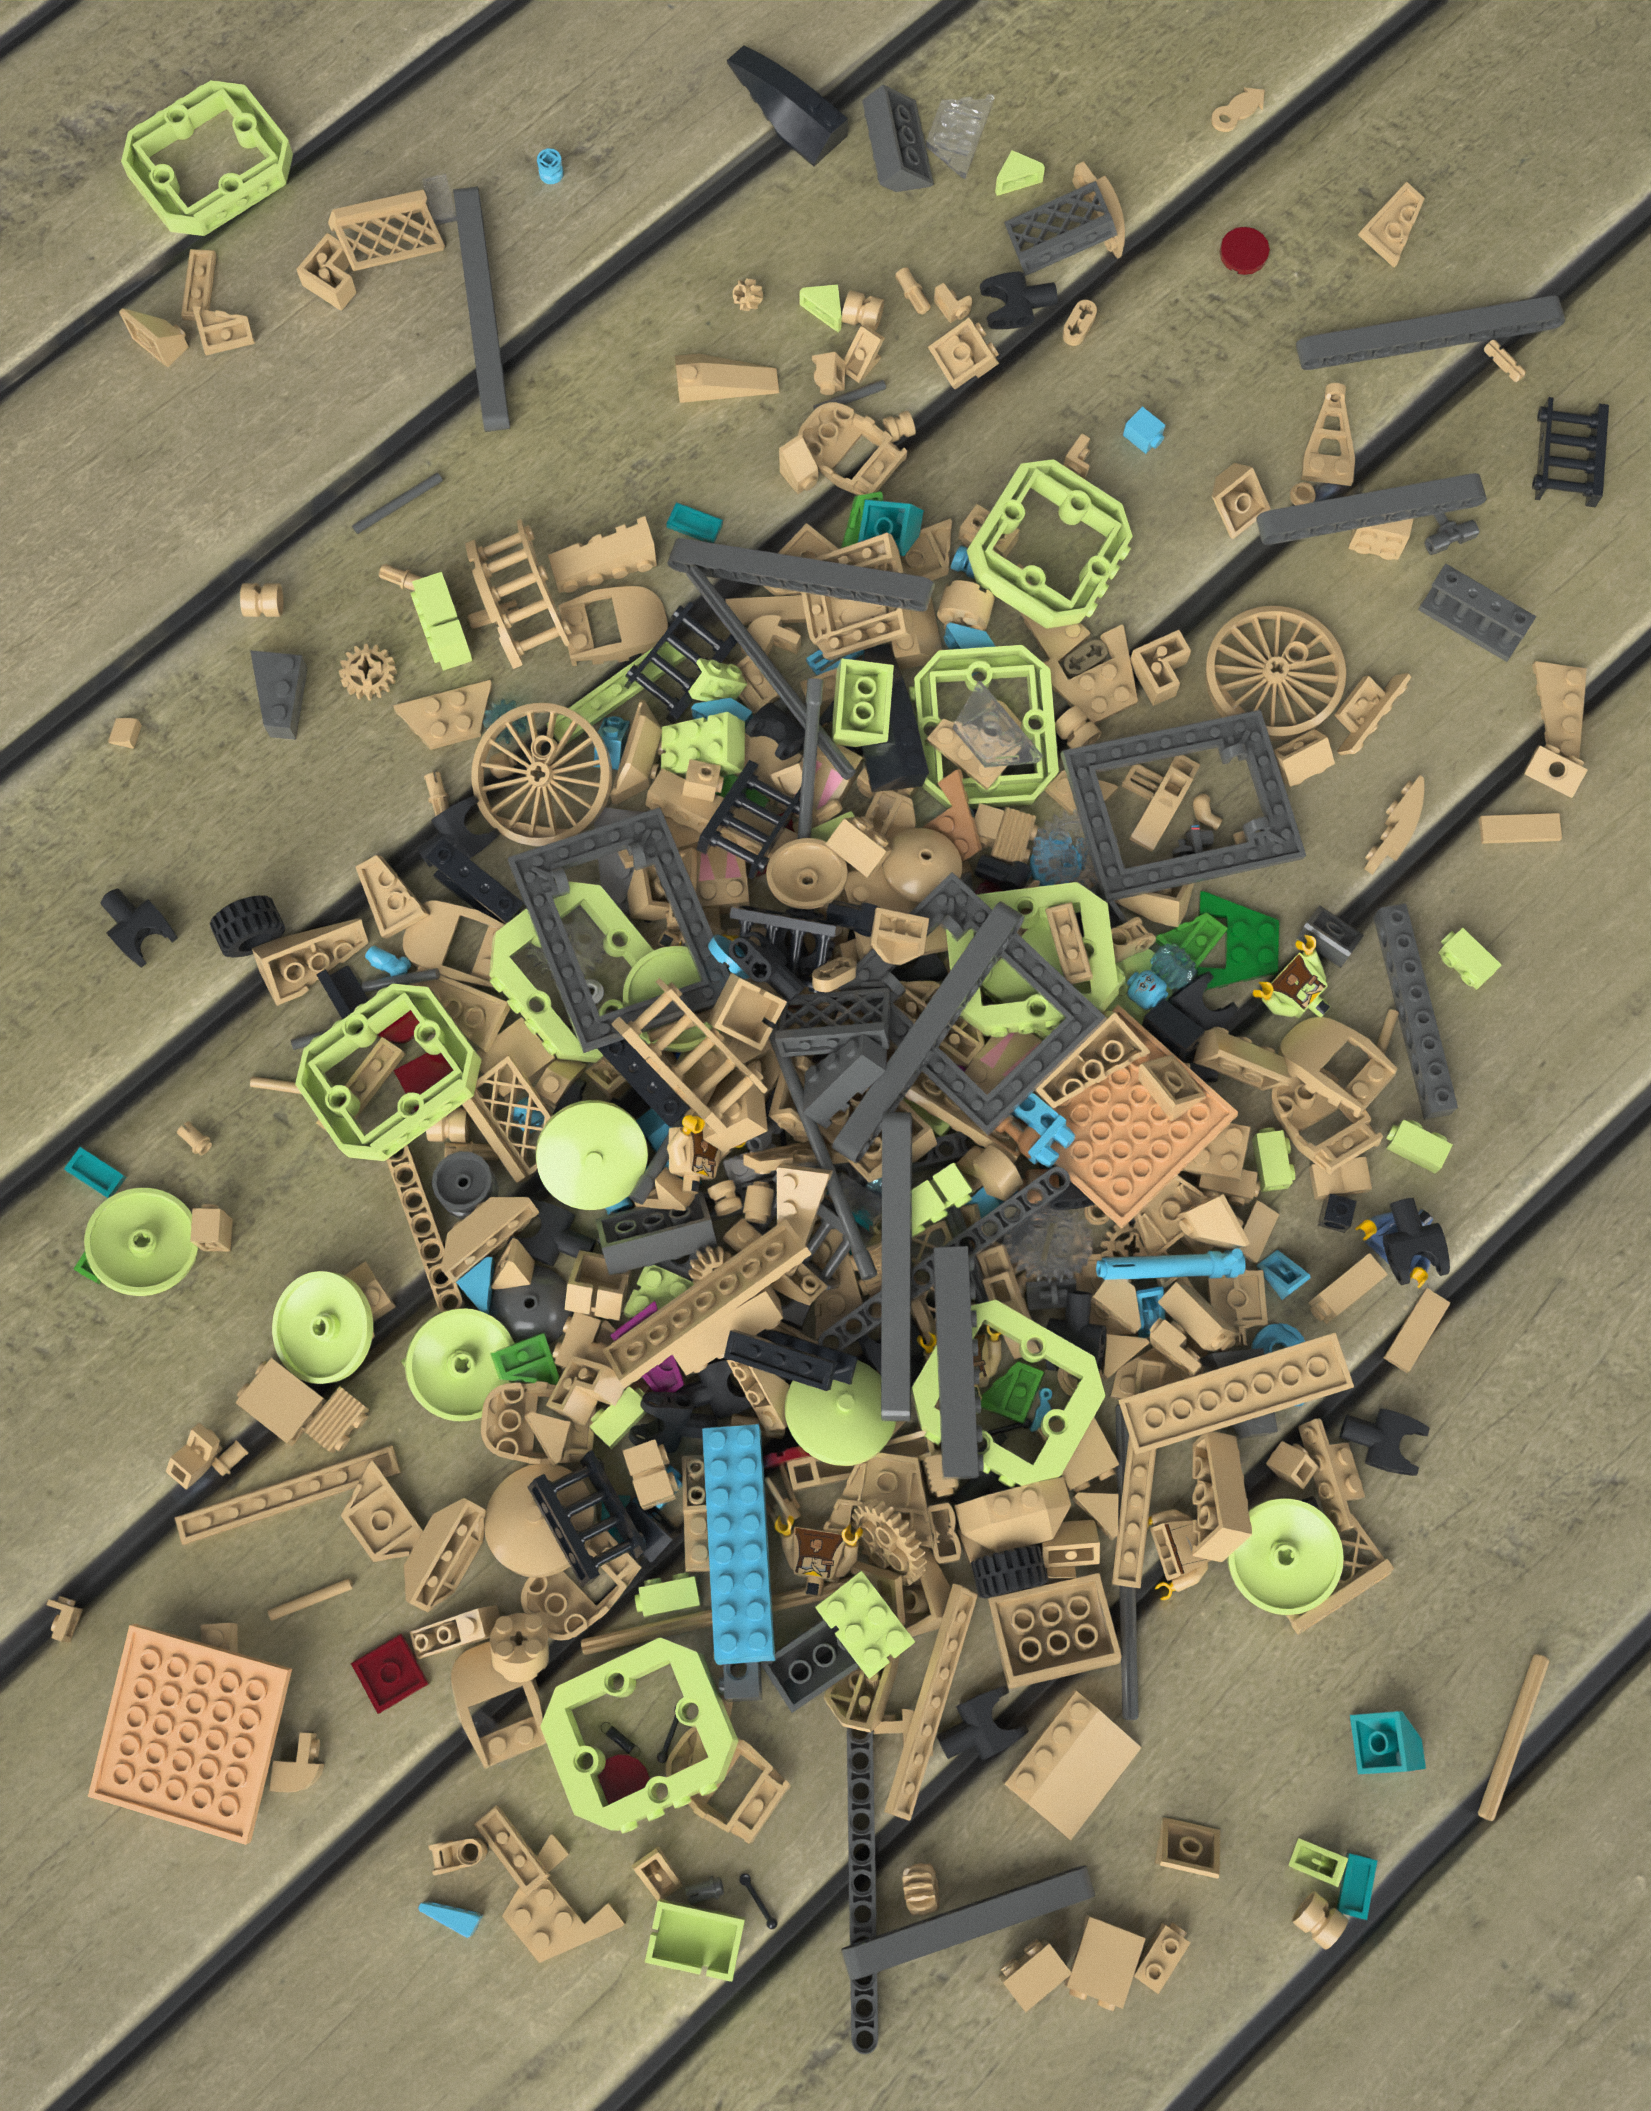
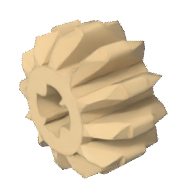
(707, 1261)
(921, 1889)

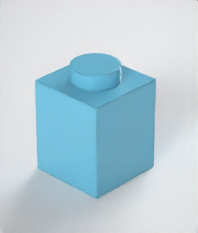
(1144, 430)

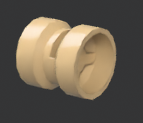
(899, 426)
(725, 1198)

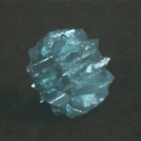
(499, 710)
(1173, 966)

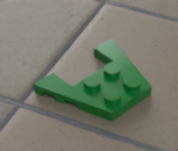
(1249, 942)

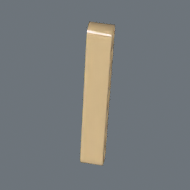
(415, 1217)

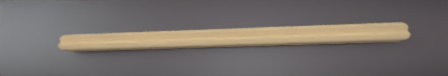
(693, 1621)

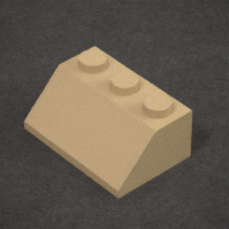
(922, 643)
(1241, 1059)

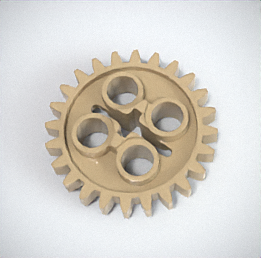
(889, 1541)

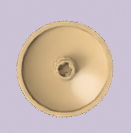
(518, 1529)

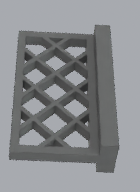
(1066, 241)
(833, 1036)

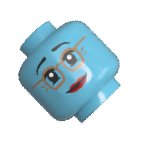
(1146, 989)

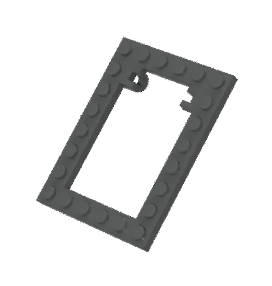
(1234, 736)
(650, 843)
(958, 911)

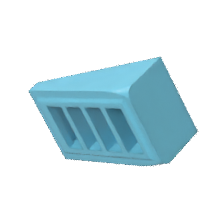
(455, 1918)

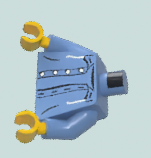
(1385, 1224)

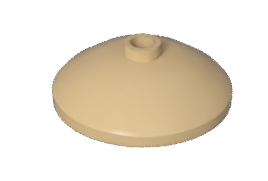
(805, 862)
(910, 873)

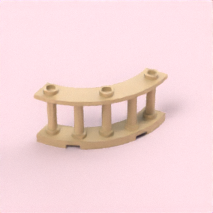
(491, 595)
(675, 1074)

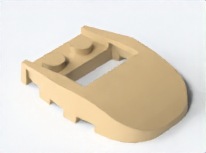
(832, 433)
(639, 620)
(430, 939)
(1311, 1047)
(1299, 1109)
(509, 1433)
(564, 1606)
(477, 1681)
(757, 1804)

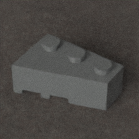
(280, 691)
(840, 1077)
(1254, 1427)

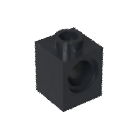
(1337, 1213)

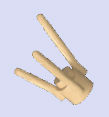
(783, 1507)

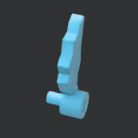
(1044, 1395)

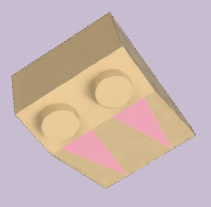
(828, 781)
(721, 880)
(1000, 1058)

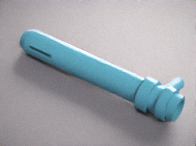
(1212, 1264)

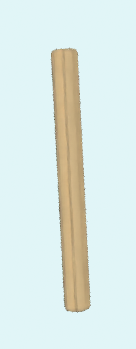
(1513, 1737)

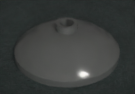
(546, 1316)

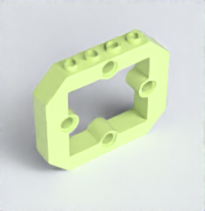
(178, 121)
(1092, 508)
(994, 664)
(520, 991)
(1017, 1016)
(342, 1040)
(1075, 1416)
(569, 1748)

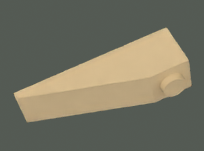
(712, 378)
(1160, 906)
(294, 960)

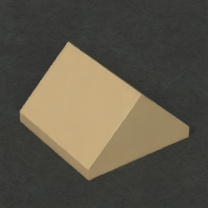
(1170, 1085)
(1189, 1847)

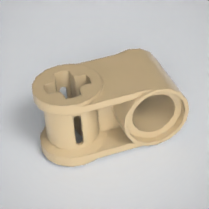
(1130, 939)
(452, 1856)

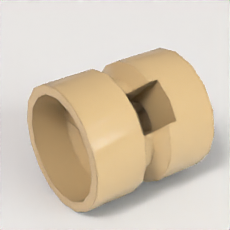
(862, 310)
(260, 600)
(1076, 729)
(453, 1126)
(1317, 1918)

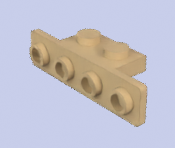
(1366, 707)
(1336, 1474)

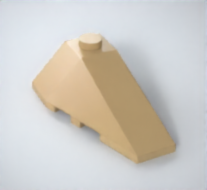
(926, 1597)

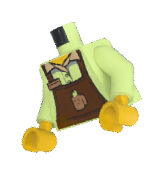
(1297, 985)

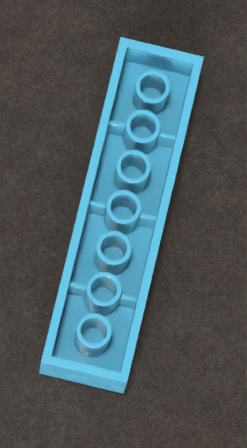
(738, 1545)

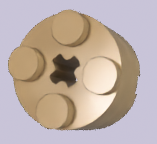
(966, 605)
(519, 1646)

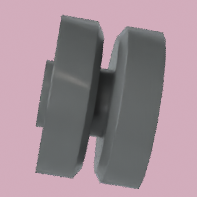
(463, 1183)

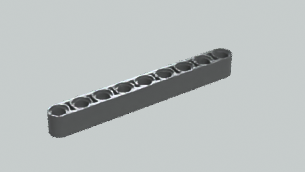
(1371, 508)
(967, 1922)

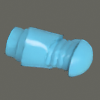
(386, 961)

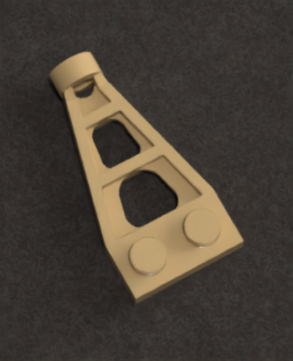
(1330, 468)

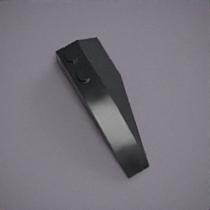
(792, 106)
(901, 759)

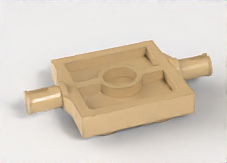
(1240, 1301)

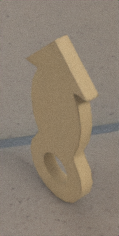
(1238, 109)

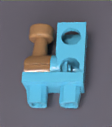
(1043, 1130)

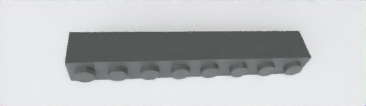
(955, 1363)

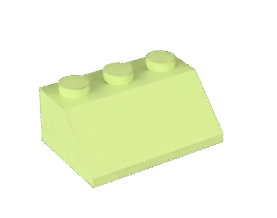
(862, 703)

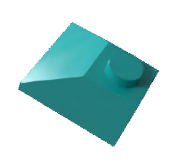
(898, 519)
(1386, 1743)

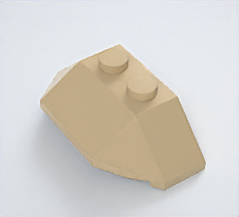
(639, 756)
(962, 1040)
(484, 1233)
(1015, 1515)
(443, 1554)
(861, 1700)

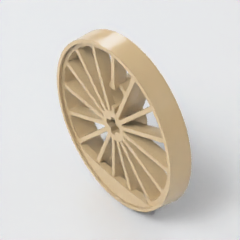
(1285, 665)
(531, 833)

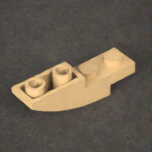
(1083, 177)
(1164, 802)
(1401, 825)
(797, 1283)
(1002, 1286)
(695, 1514)

